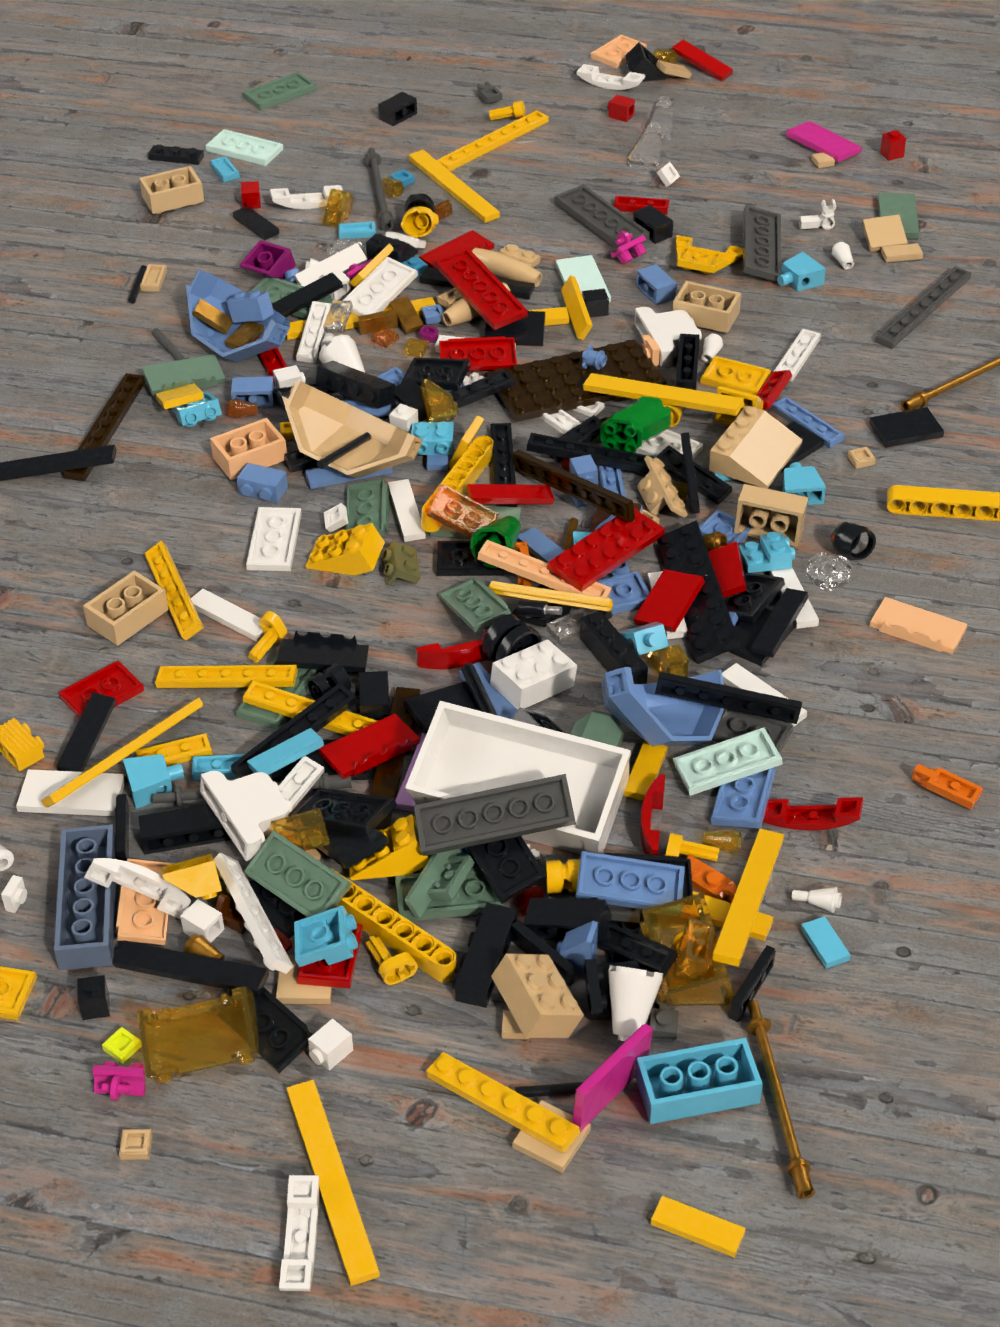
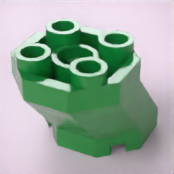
(635, 424)

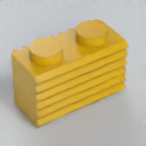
(20, 745)

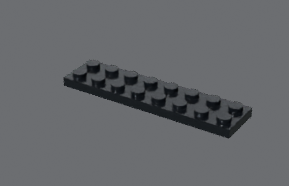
(708, 618)

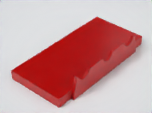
(470, 239)
(483, 352)
(369, 746)

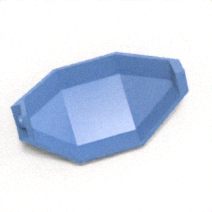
(216, 292)
(659, 717)

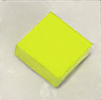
(122, 1045)

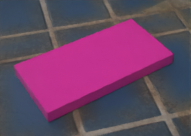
(823, 141)
(610, 1077)

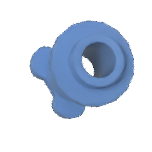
(593, 358)

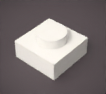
(668, 174)
(335, 517)
(14, 894)

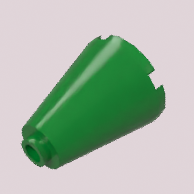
(502, 531)

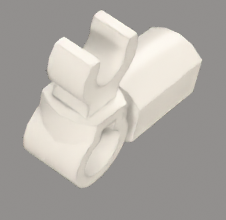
(826, 219)

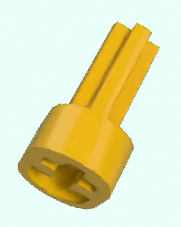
(516, 110)
(273, 632)
(677, 845)
(391, 968)

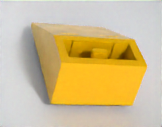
(347, 551)
(398, 858)

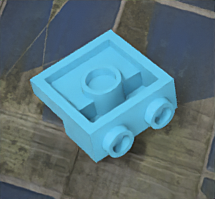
(196, 411)
(436, 437)
(769, 554)
(325, 937)

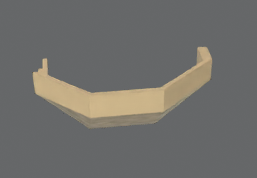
(326, 424)

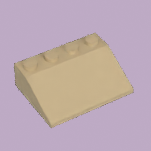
(753, 448)

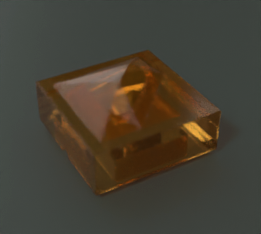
(443, 209)
(384, 337)

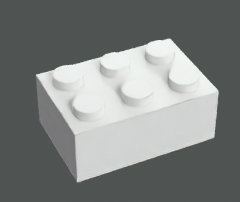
(533, 674)

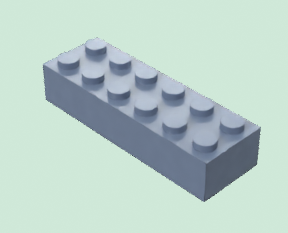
(83, 907)

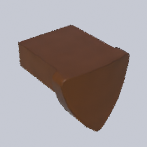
(231, 917)

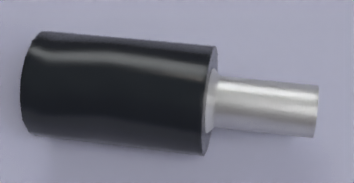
(536, 608)

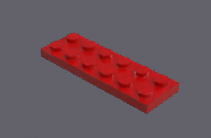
(481, 288)
(604, 550)

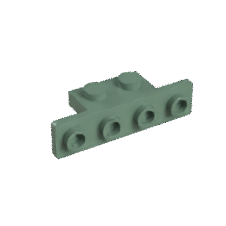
(439, 880)

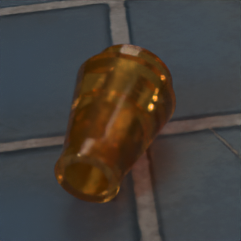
(240, 408)

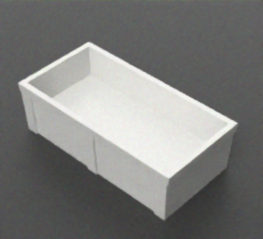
(483, 751)

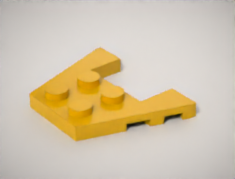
(704, 259)

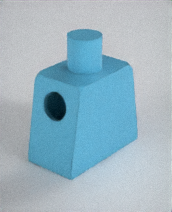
(801, 273)
(804, 482)
(646, 637)
(150, 776)

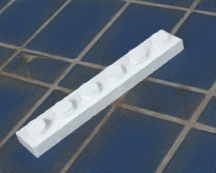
(253, 914)

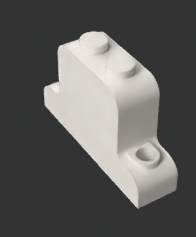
(665, 330)
(245, 807)

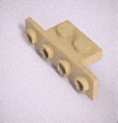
(658, 490)

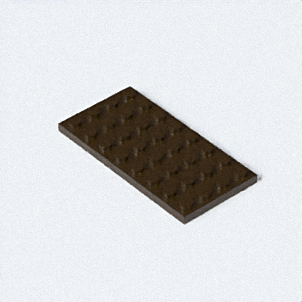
(559, 380)

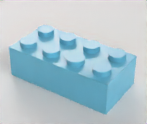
(698, 1080)

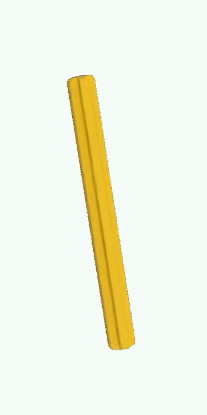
(551, 596)

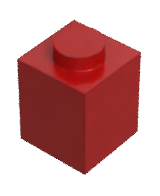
(621, 108)
(893, 145)
(251, 194)

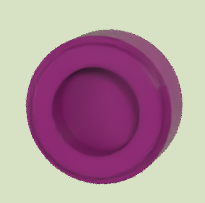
(429, 333)

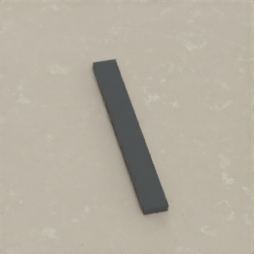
(923, 307)

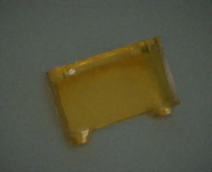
(662, 925)
(199, 1035)

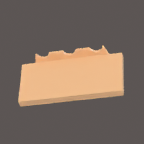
(918, 626)
(138, 914)

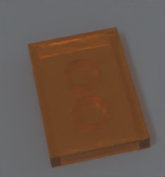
(460, 511)

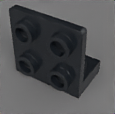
(598, 987)

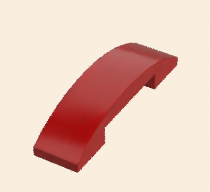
(451, 657)
(652, 800)
(813, 817)

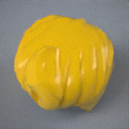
(419, 221)

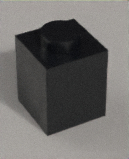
(596, 302)
(93, 997)

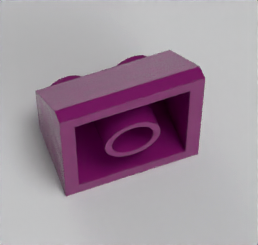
(269, 260)

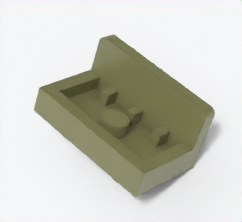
(400, 562)

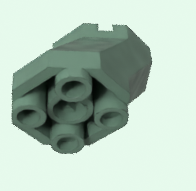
(599, 727)

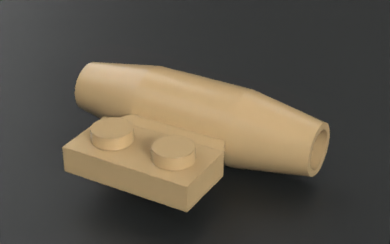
(511, 263)
(458, 308)

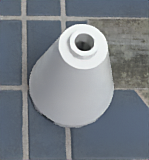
(342, 350)
(631, 998)

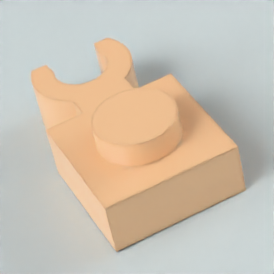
(651, 349)

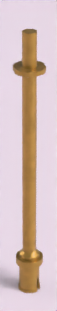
(921, 399)
(798, 1167)

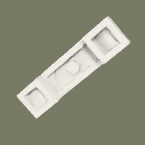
(592, 75)
(302, 201)
(140, 879)
(300, 1233)

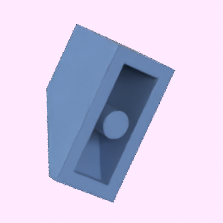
(580, 945)

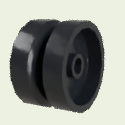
(507, 637)

